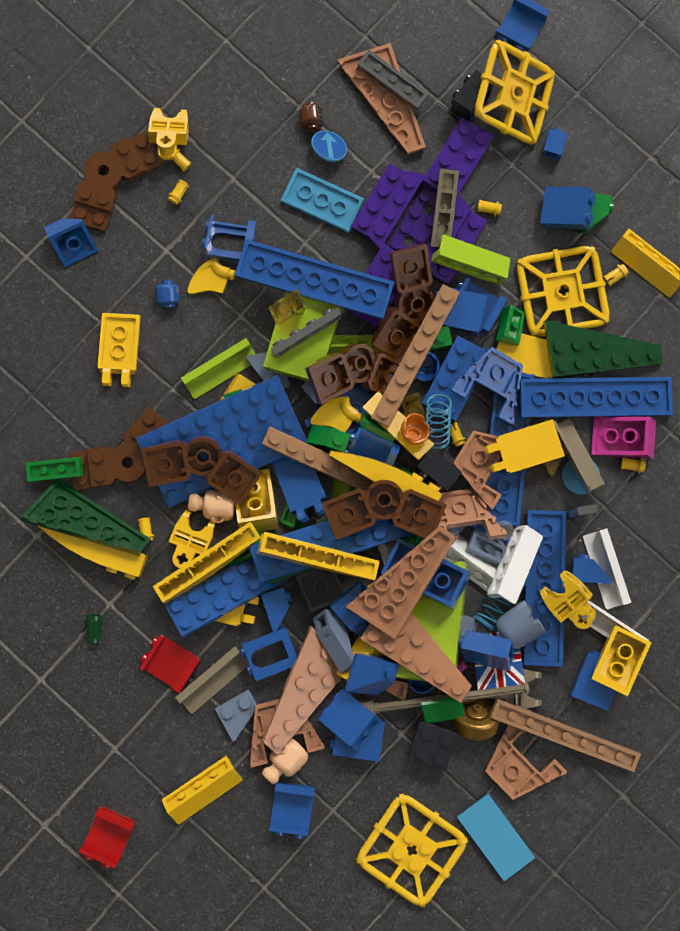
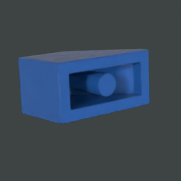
(589, 571)
(276, 606)

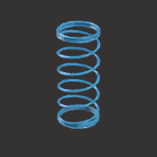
(447, 411)
(483, 622)

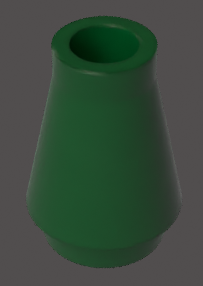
(94, 627)

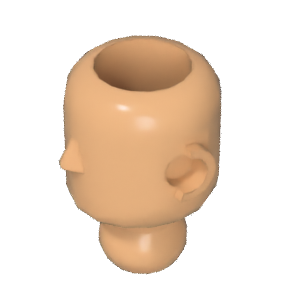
(214, 505)
(287, 762)

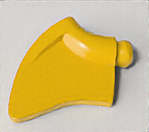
(210, 277)
(337, 414)

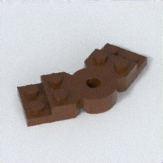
(125, 161)
(411, 278)
(339, 372)
(178, 460)
(105, 466)
(360, 509)

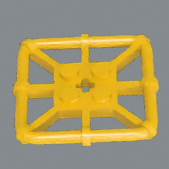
(506, 98)
(570, 280)
(415, 862)

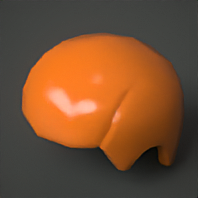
(414, 429)

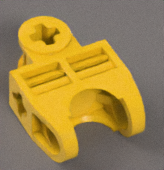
(168, 132)
(186, 547)
(574, 608)

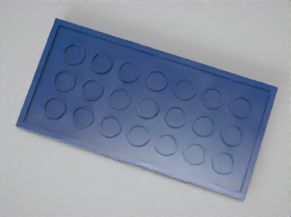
(237, 425)

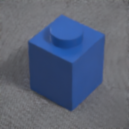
(554, 144)

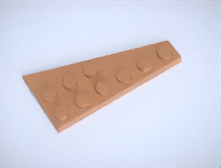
(391, 109)
(420, 655)

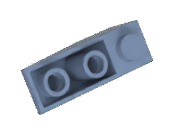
(335, 639)

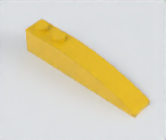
(378, 471)
(317, 556)
(111, 558)
(207, 563)

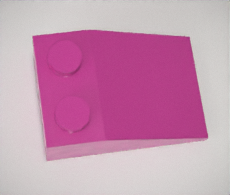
(624, 437)

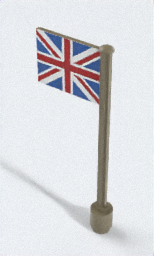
(490, 683)

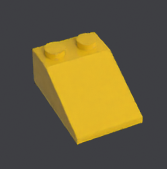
(259, 506)
(620, 660)

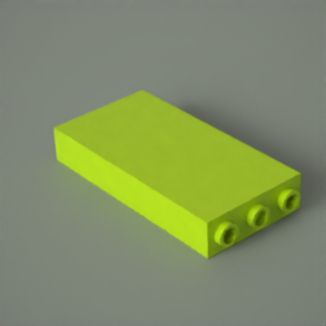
(297, 359)
(442, 625)

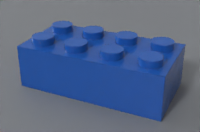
(458, 360)
(447, 582)

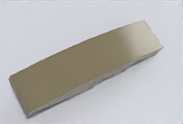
(444, 205)

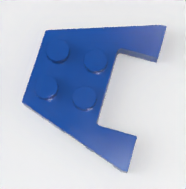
(496, 373)

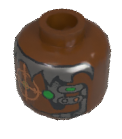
(311, 117)

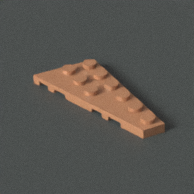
(399, 589)
(305, 688)

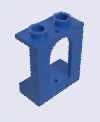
(214, 227)
(249, 647)

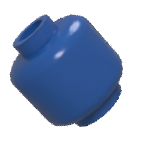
(167, 293)

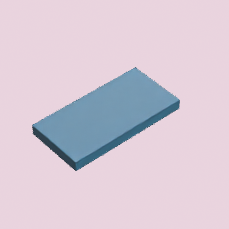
(322, 200)
(496, 837)

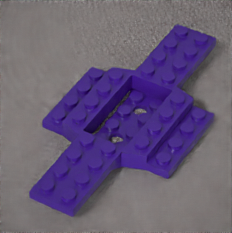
(398, 189)

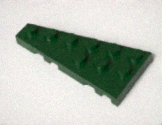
(587, 351)
(76, 515)

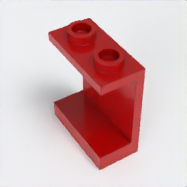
(170, 662)
(107, 837)

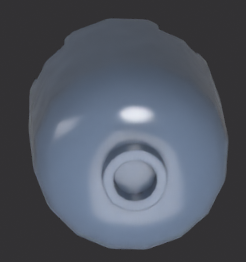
(519, 625)

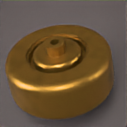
(476, 721)

